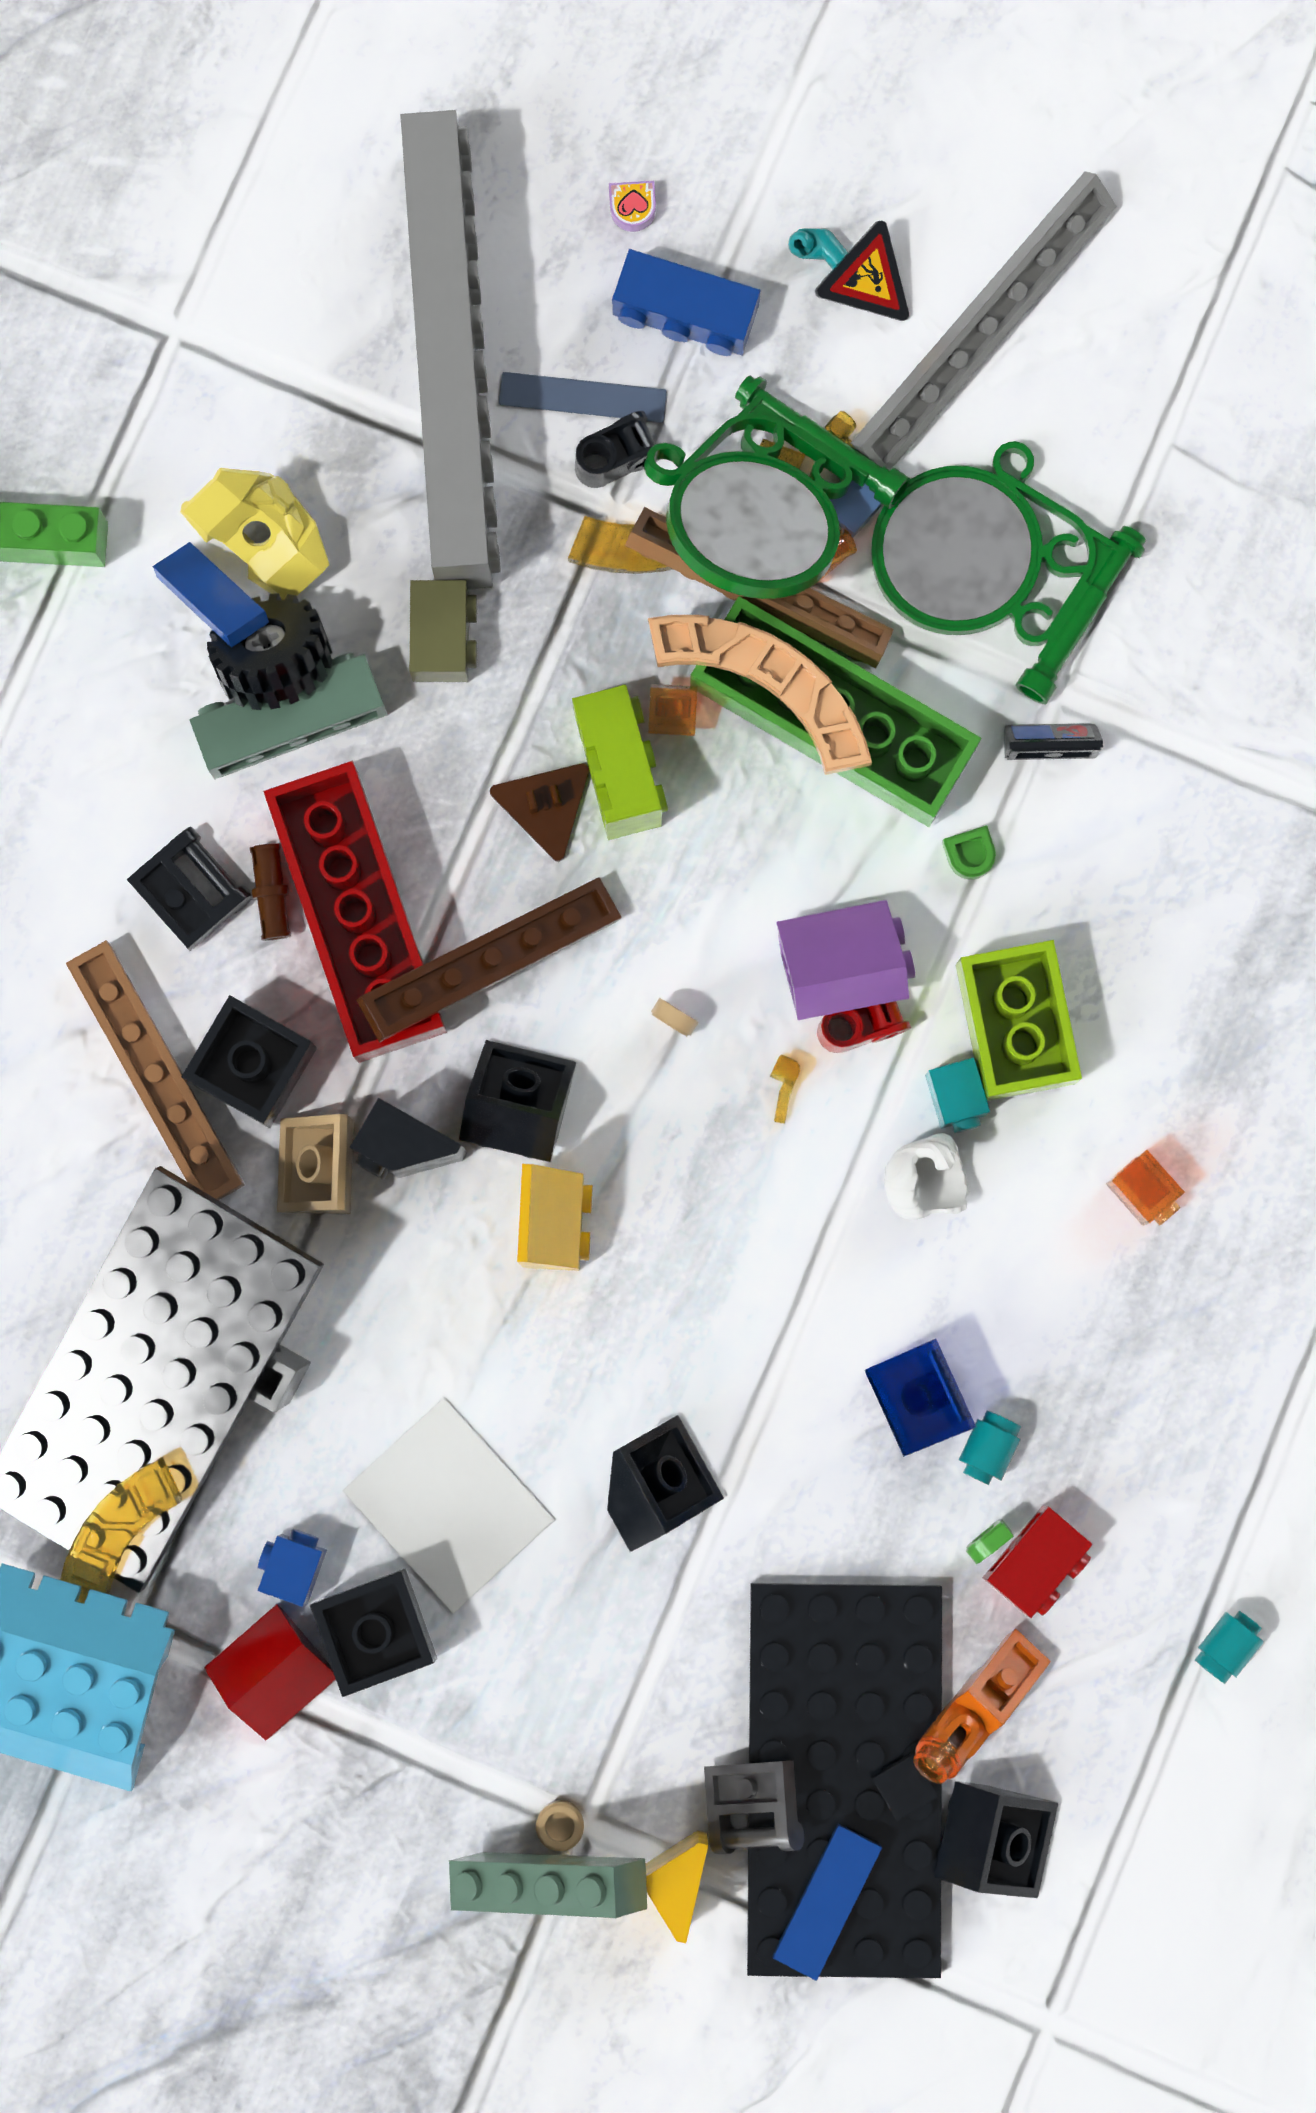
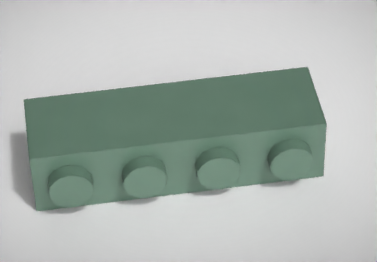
(242, 737)
(548, 1884)

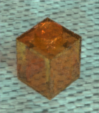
(1146, 1189)

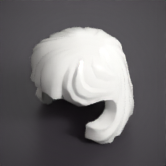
(926, 1178)

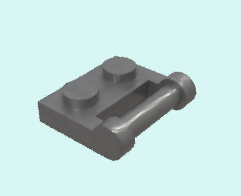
(752, 1790)

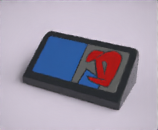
(1052, 741)

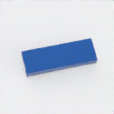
(210, 594)
(827, 1902)

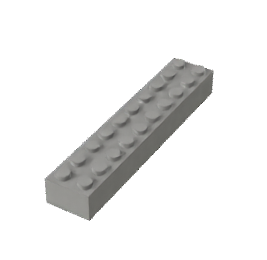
(446, 345)

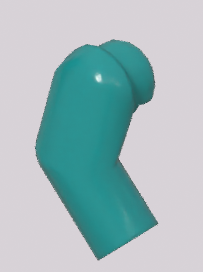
(817, 244)

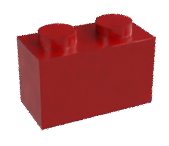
(1039, 1562)

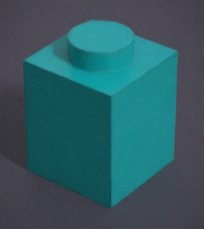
(958, 1095)

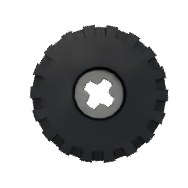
(290, 665)

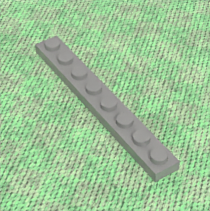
(985, 322)

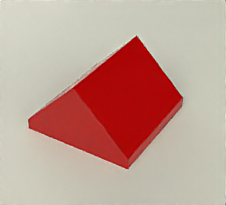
(270, 1673)

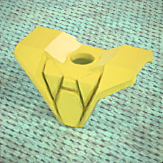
(236, 497)

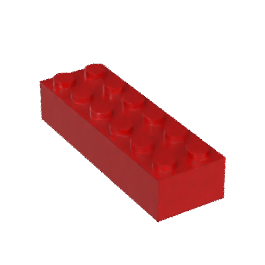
(348, 898)

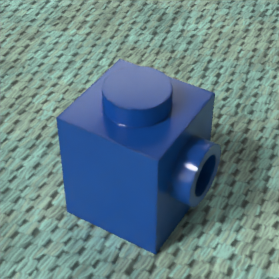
(291, 1567)

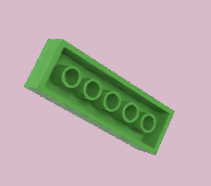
(911, 746)

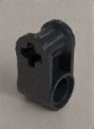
(622, 445)

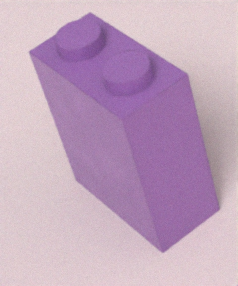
(845, 959)

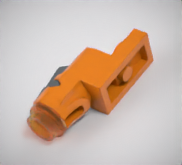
(979, 1708)

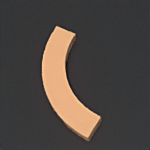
(775, 667)

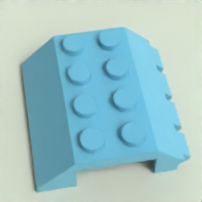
(76, 1676)

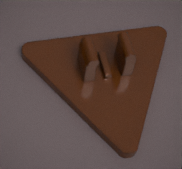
(545, 805)

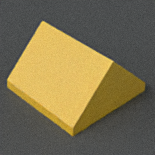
(675, 1881)

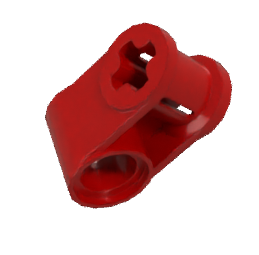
(867, 1026)

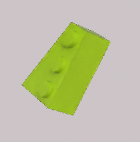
(619, 761)

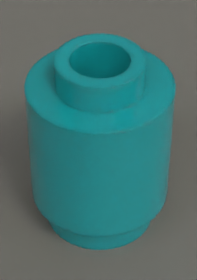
(990, 1448)
(1229, 1646)

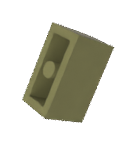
(441, 631)

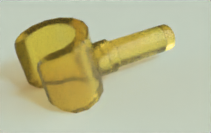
(842, 426)
(786, 1071)

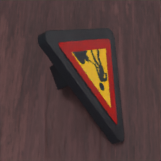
(868, 277)

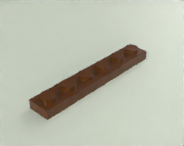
(488, 959)

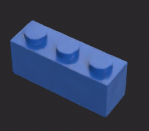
(685, 303)

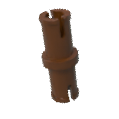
(270, 892)

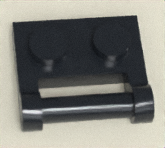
(176, 897)

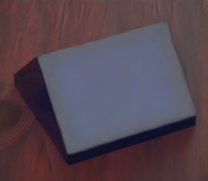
(920, 1397)

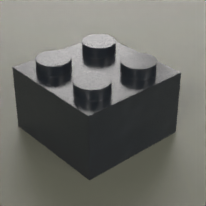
(249, 1061)
(373, 1632)

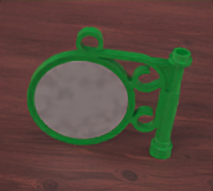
(755, 518)
(970, 550)

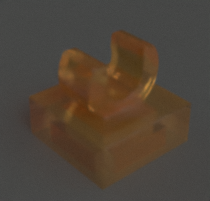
(672, 709)

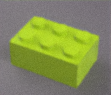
(1018, 1020)

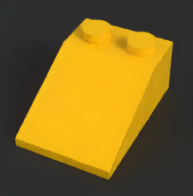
(552, 1218)

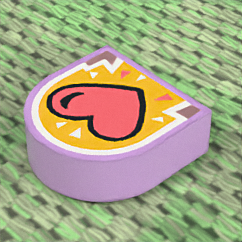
(632, 204)

